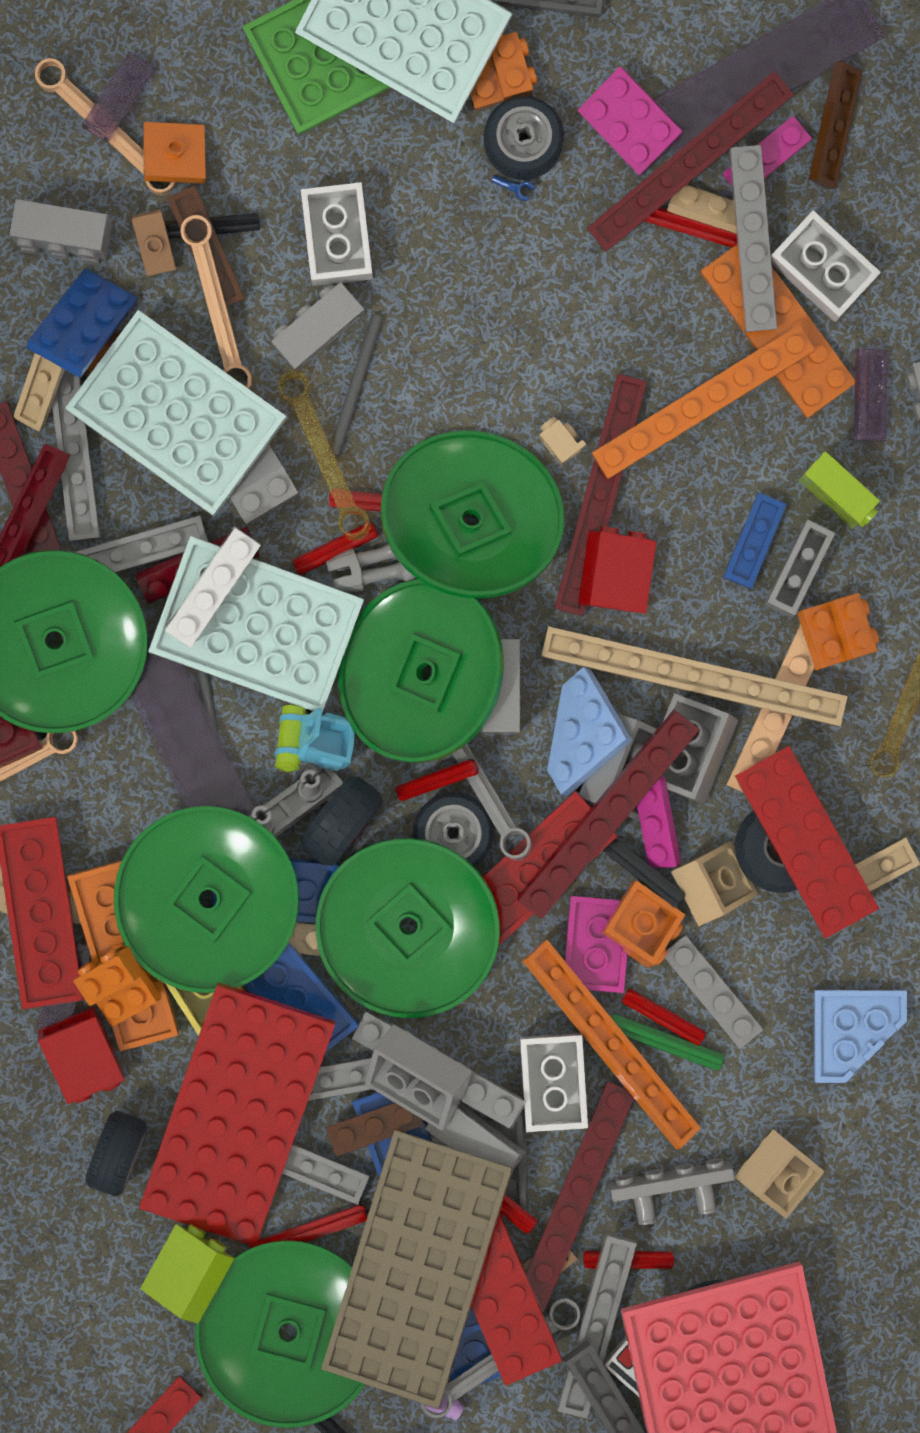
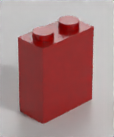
(617, 570)
(81, 1056)

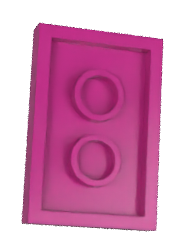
(630, 121)
(588, 951)

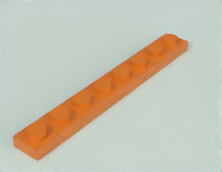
(703, 402)
(611, 1044)

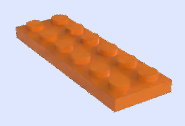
(813, 379)
(95, 906)

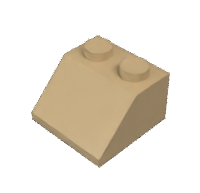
(714, 884)
(779, 1174)

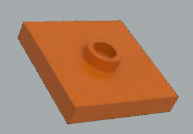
(174, 152)

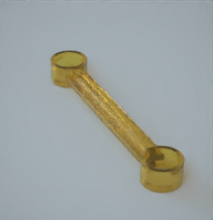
(324, 454)
(900, 721)

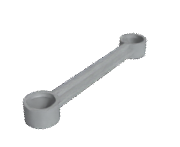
(493, 805)
(488, 1367)

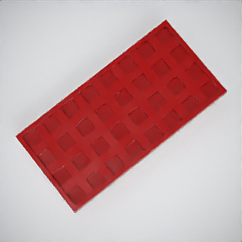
(237, 1114)

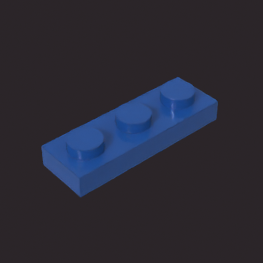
(754, 540)

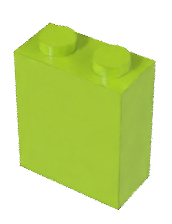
(840, 491)
(187, 1272)

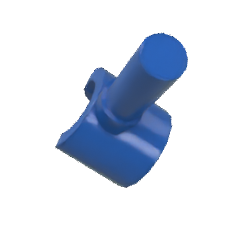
(513, 187)

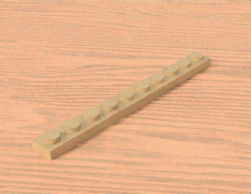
(694, 676)

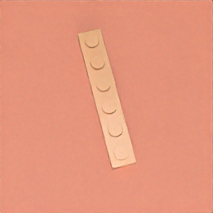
(769, 724)

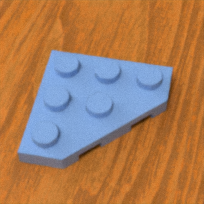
(584, 732)
(853, 1028)

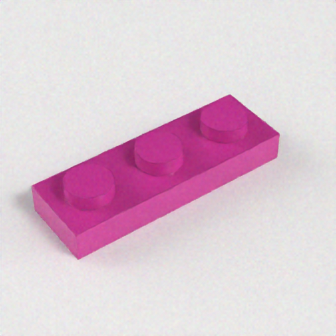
(779, 146)
(658, 827)

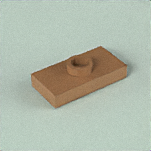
(154, 242)

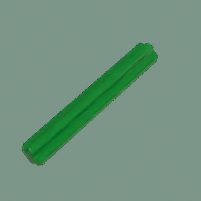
(669, 1043)

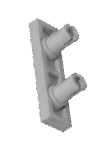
(297, 800)
(683, 1177)

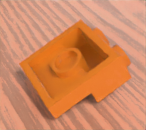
(504, 74)
(838, 631)
(644, 925)
(117, 985)

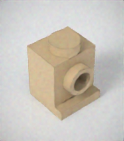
(560, 440)

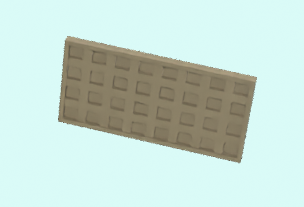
(417, 1268)

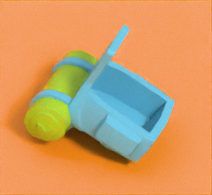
(313, 739)

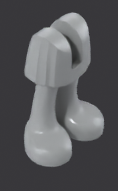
(359, 577)

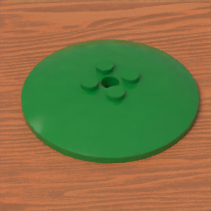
(479, 477)
(100, 649)
(384, 666)
(162, 906)
(400, 969)
(241, 1342)

